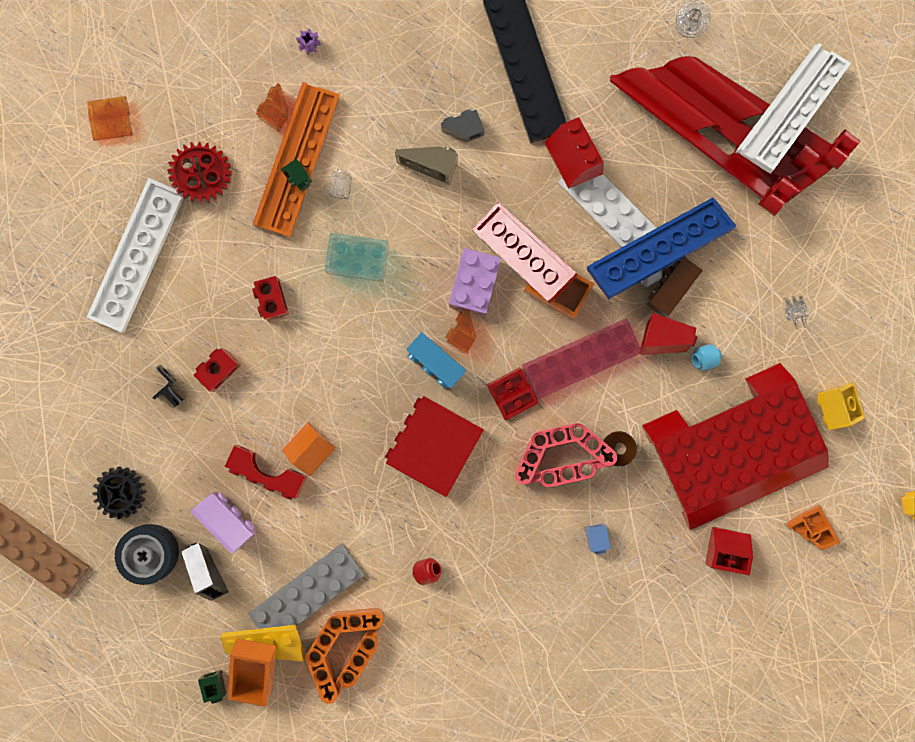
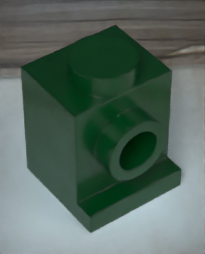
(297, 175)
(207, 691)

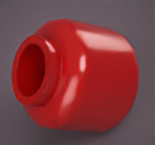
(426, 571)

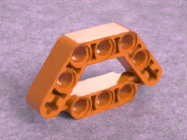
(351, 666)

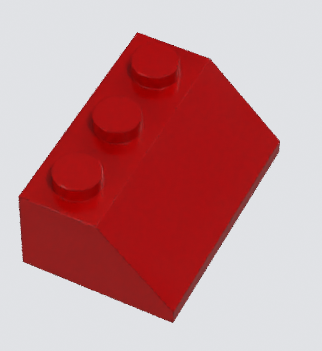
(574, 153)

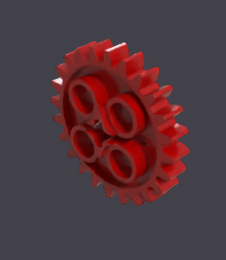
(217, 168)

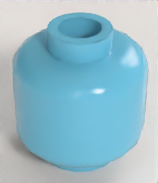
(706, 357)

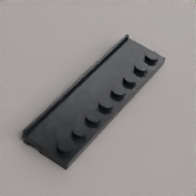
(525, 67)

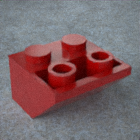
(730, 551)

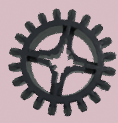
(106, 485)

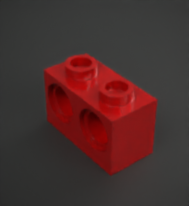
(275, 296)

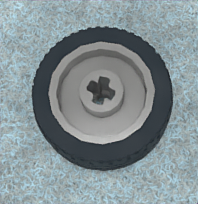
(146, 554)

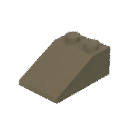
(431, 161)

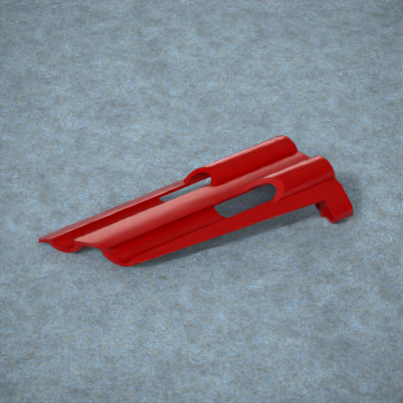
(696, 96)

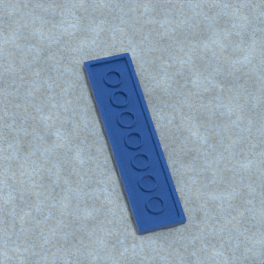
(660, 248)

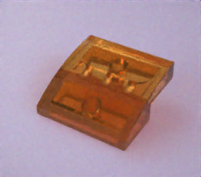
(109, 118)

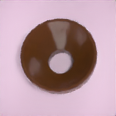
(620, 437)

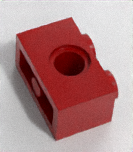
(227, 364)

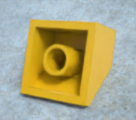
(840, 406)

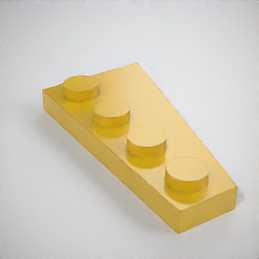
(284, 637)

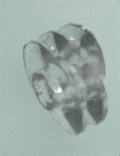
(688, 27)
(795, 310)

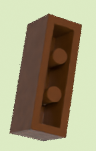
(673, 286)

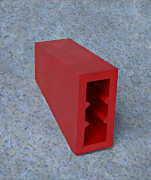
(666, 336)

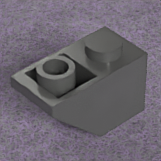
(464, 127)

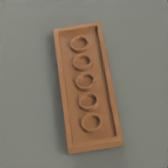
(39, 554)

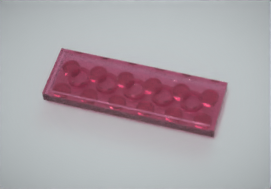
(581, 358)

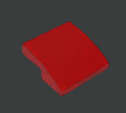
(512, 393)

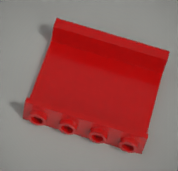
(433, 445)

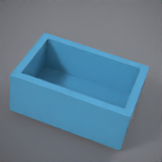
(435, 361)

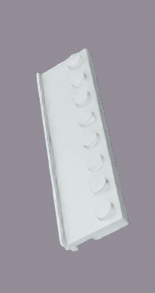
(793, 108)

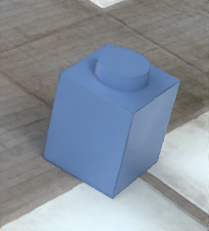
(597, 538)

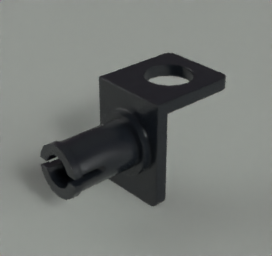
(167, 390)

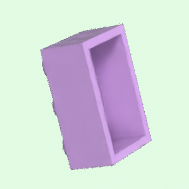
(474, 281)

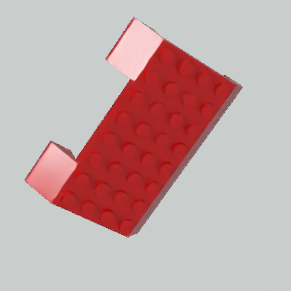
(741, 449)

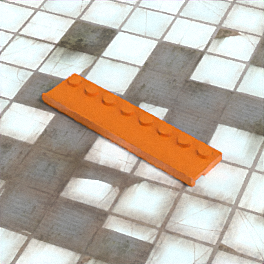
(301, 140)

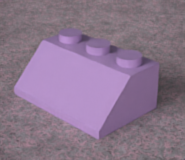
(224, 521)

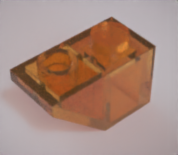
(274, 109)
(463, 334)

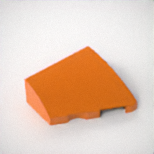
(815, 527)

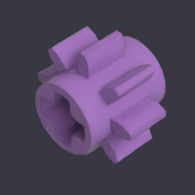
(305, 37)

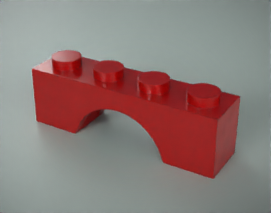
(243, 462)

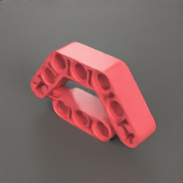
(549, 434)

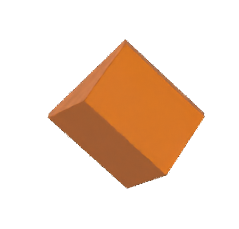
(308, 449)

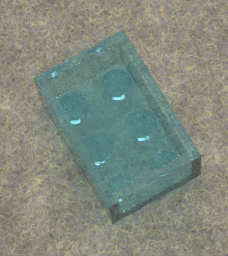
(356, 257)

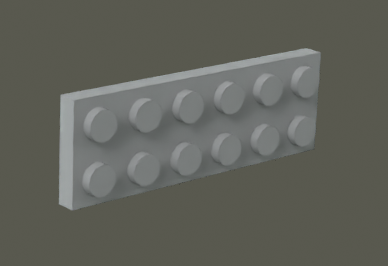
(308, 590)

